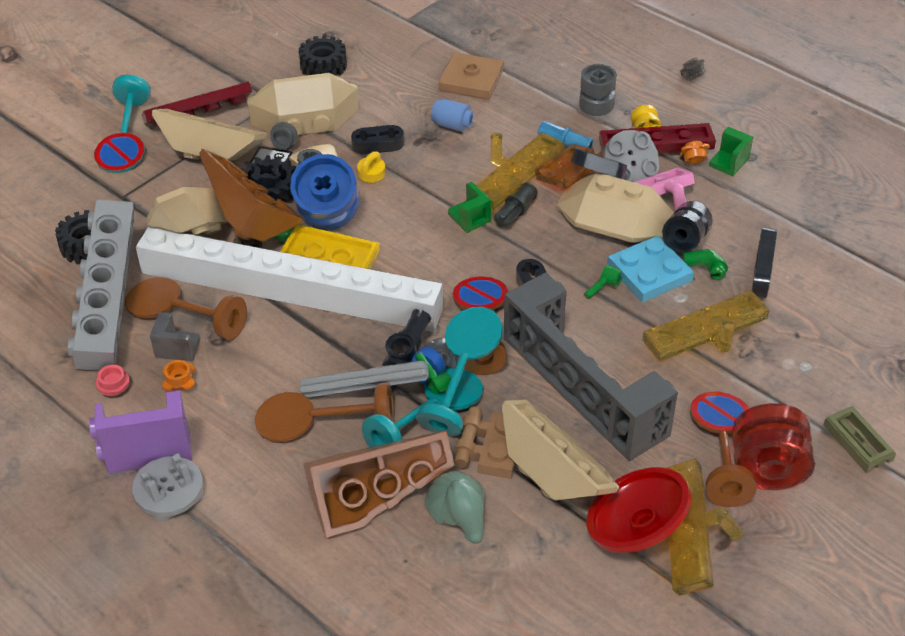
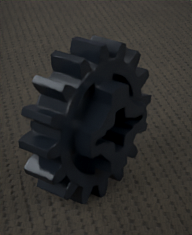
(271, 175)

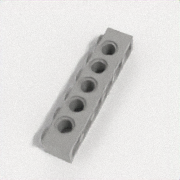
(103, 285)

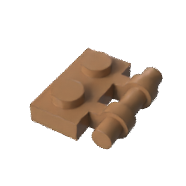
(493, 455)

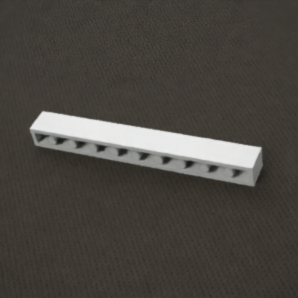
(288, 277)

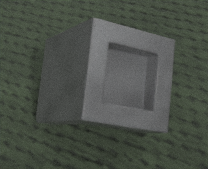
(171, 343)

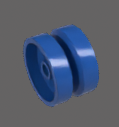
(325, 191)

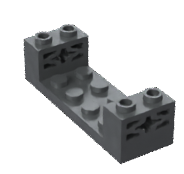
(627, 417)

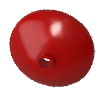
(641, 512)

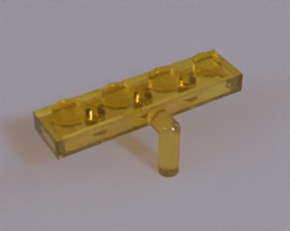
(517, 169)
(708, 324)
(690, 542)

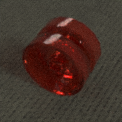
(774, 445)

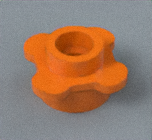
(694, 152)
(178, 376)

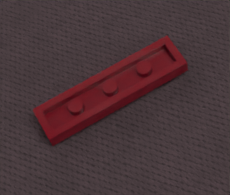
(208, 101)
(668, 138)

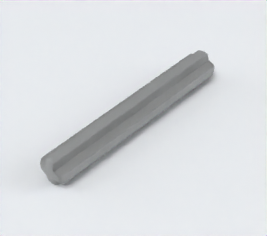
(364, 379)

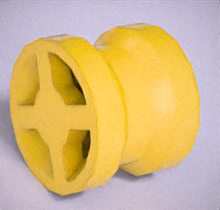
(645, 113)

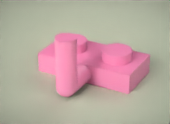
(671, 182)

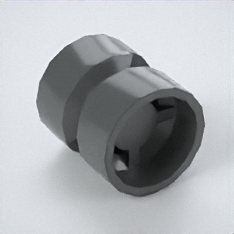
(597, 89)

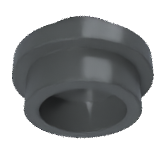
(283, 135)

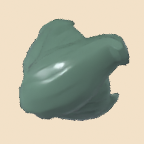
(458, 501)

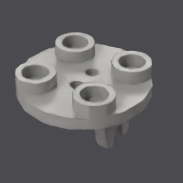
(642, 150)
(155, 496)

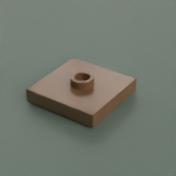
(471, 75)

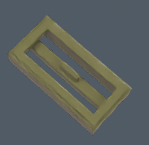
(854, 440)

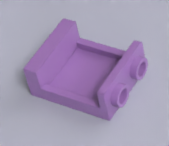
(141, 437)

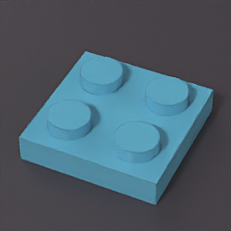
(651, 268)

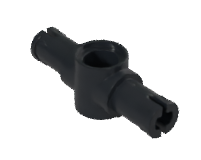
(406, 341)

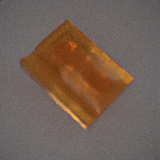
(560, 169)

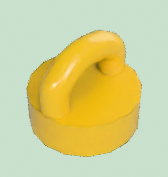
(371, 168)

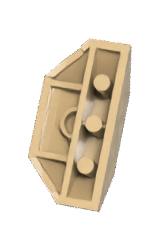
(306, 102)
(192, 133)
(615, 208)
(187, 211)
(551, 455)

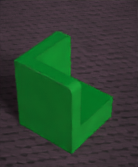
(733, 151)
(472, 212)

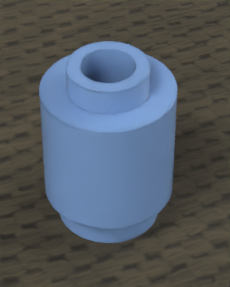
(452, 115)

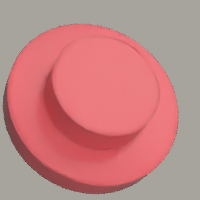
(112, 380)

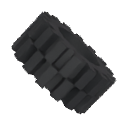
(322, 56)
(68, 236)

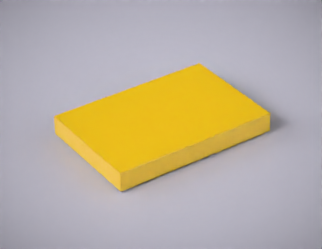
(331, 247)

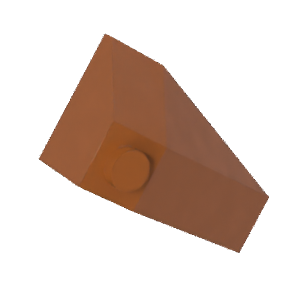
(246, 202)
(367, 481)

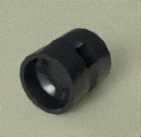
(687, 226)

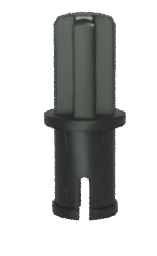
(515, 205)

